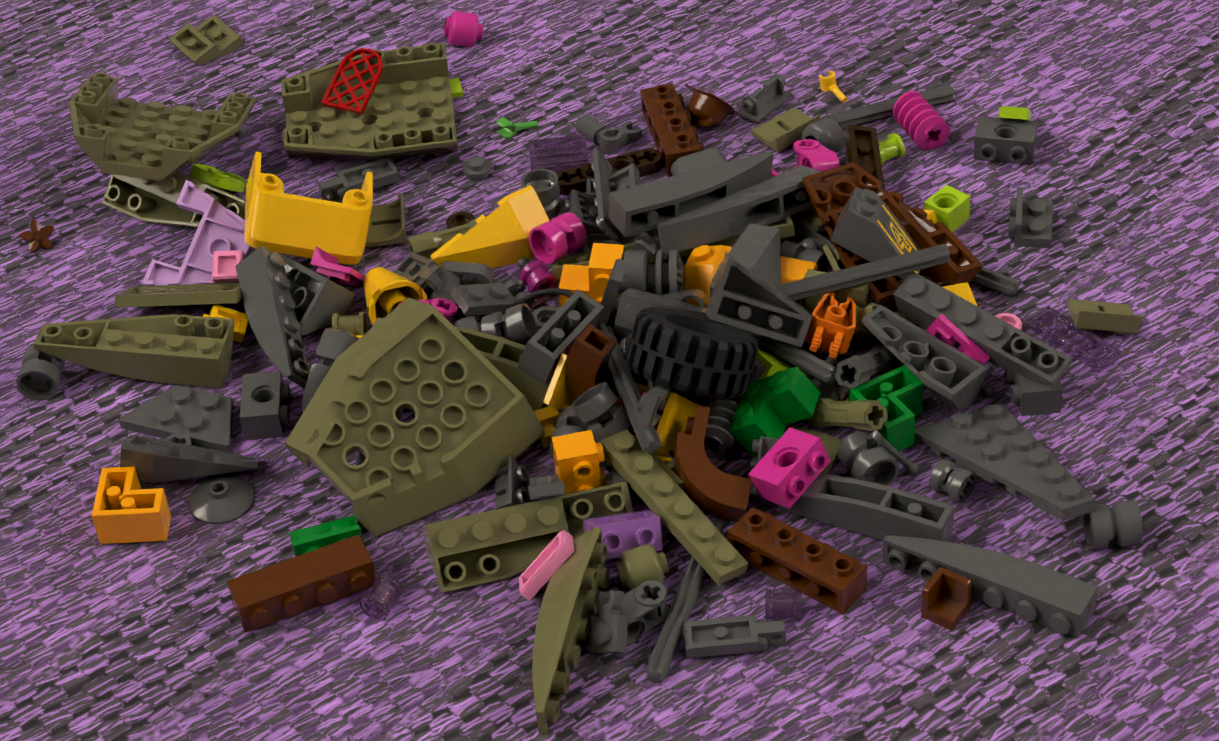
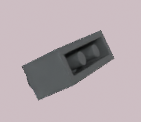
(559, 335)

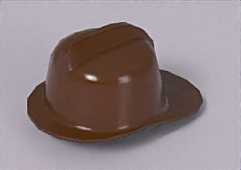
(707, 109)

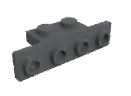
(608, 182)

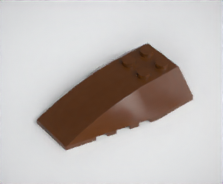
(829, 195)

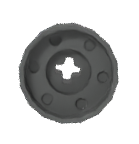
(657, 277)

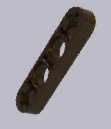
(647, 161)

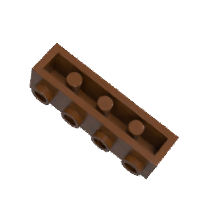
(669, 124)
(799, 560)
(301, 583)

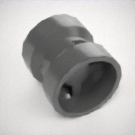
(950, 479)

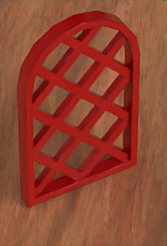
(327, 101)

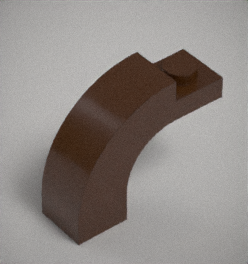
(589, 363)
(706, 485)

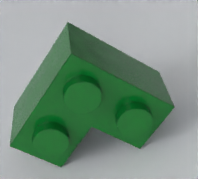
(903, 398)
(772, 405)

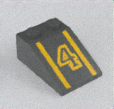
(871, 229)

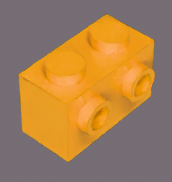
(578, 461)

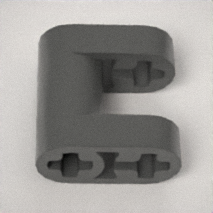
(453, 275)

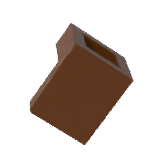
(946, 598)

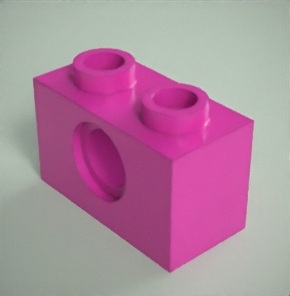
(789, 467)

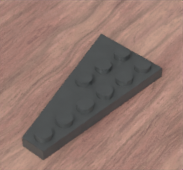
(1004, 451)

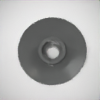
(221, 499)

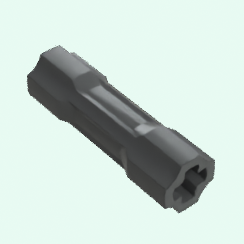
(859, 369)

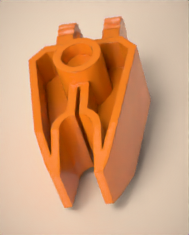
(832, 325)

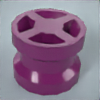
(537, 277)

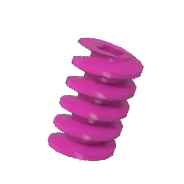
(920, 121)

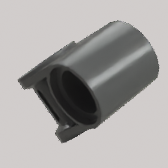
(642, 611)

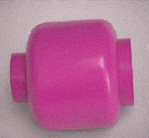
(462, 29)

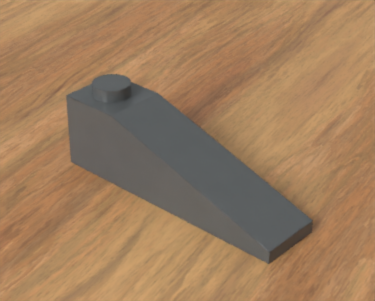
(170, 461)

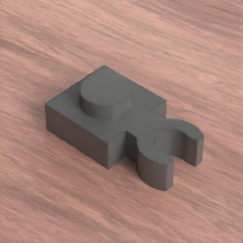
(610, 627)

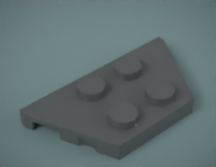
(187, 411)

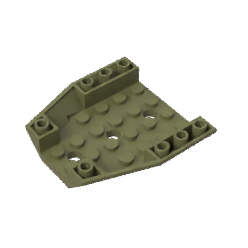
(410, 87)
(148, 137)
(441, 455)

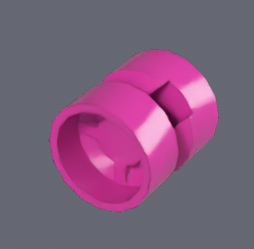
(557, 237)

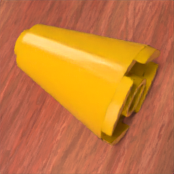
(386, 290)

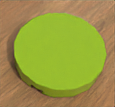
(217, 178)

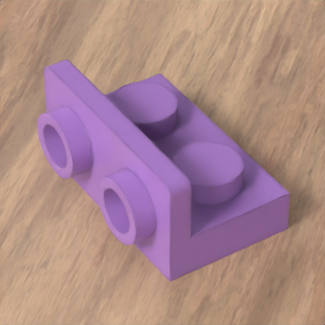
(627, 531)

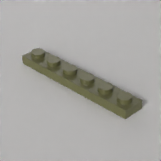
(674, 508)

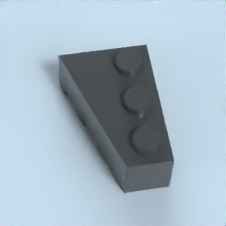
(755, 305)

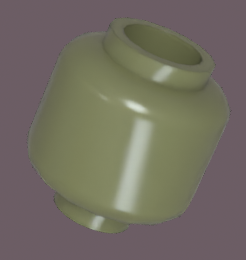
(641, 565)

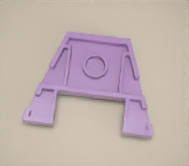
(217, 231)

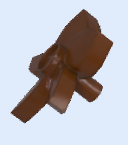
(38, 236)

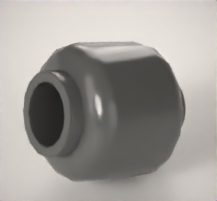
(826, 132)

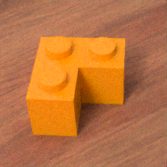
(594, 277)
(126, 511)

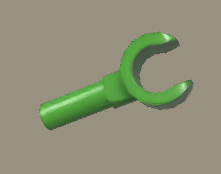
(510, 129)

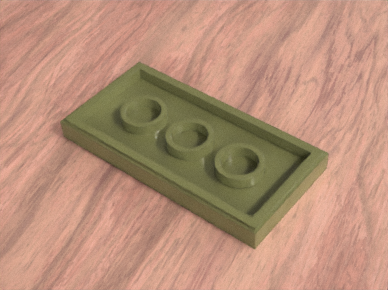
(179, 295)

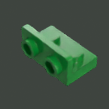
(324, 534)

